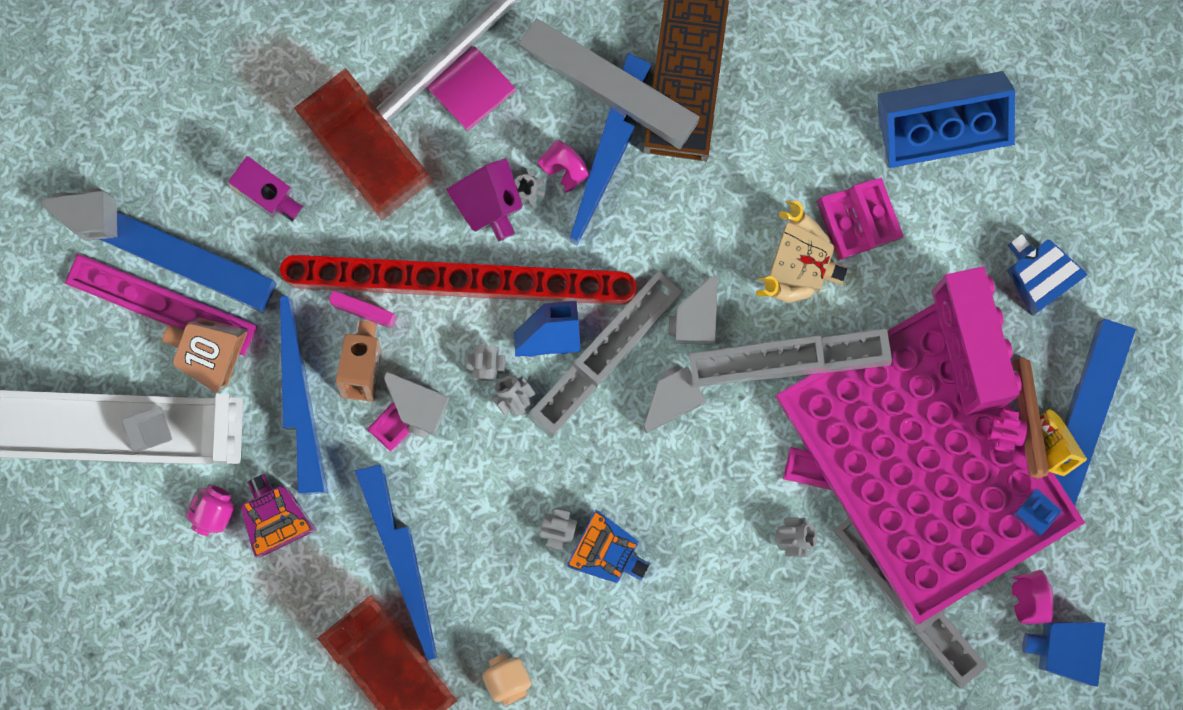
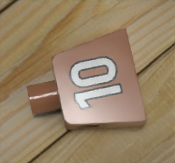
(206, 350)
(359, 369)

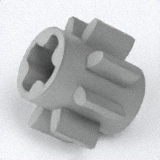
(529, 181)
(485, 363)
(513, 395)
(558, 528)
(796, 537)

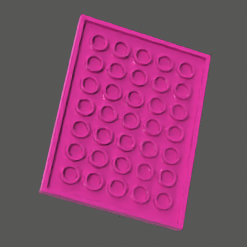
(920, 472)

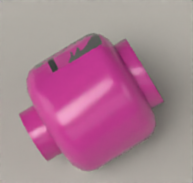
(210, 510)

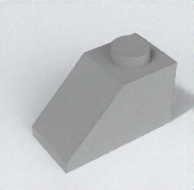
(696, 316)
(673, 398)
(417, 405)

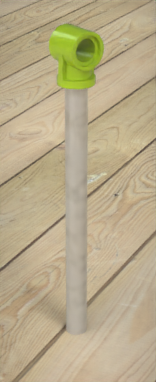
(444, 57)

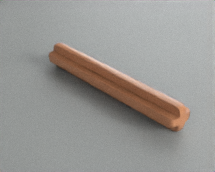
(1029, 413)

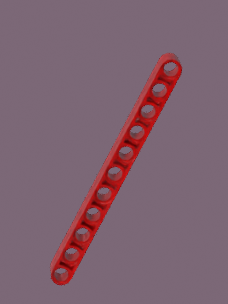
(444, 272)

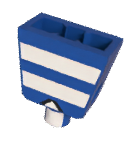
(1042, 272)

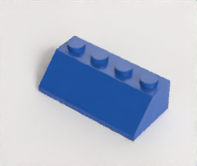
(947, 118)

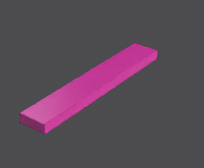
(146, 297)

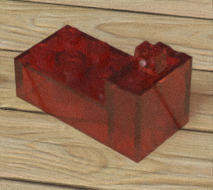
(363, 144)
(386, 660)

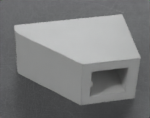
(86, 214)

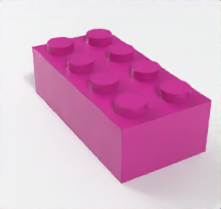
(976, 340)

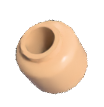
(506, 679)

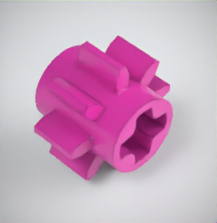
(1006, 430)

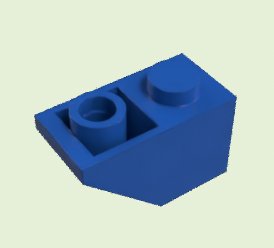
(549, 331)

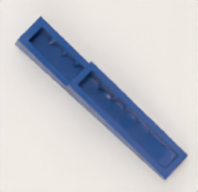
(609, 153)
(193, 263)
(1094, 395)
(297, 405)
(400, 552)

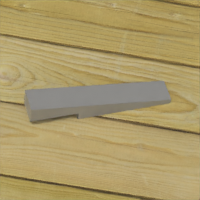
(610, 83)
(603, 355)
(791, 358)
(936, 632)

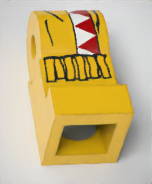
(1059, 445)

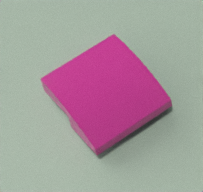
(471, 88)
(873, 214)

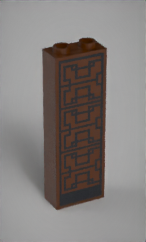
(689, 70)

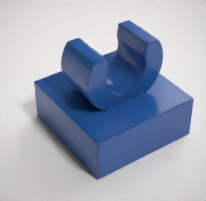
(1037, 512)

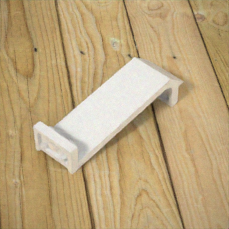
(93, 430)

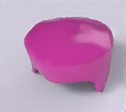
(561, 157)
(1034, 598)

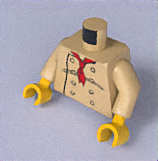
(801, 259)

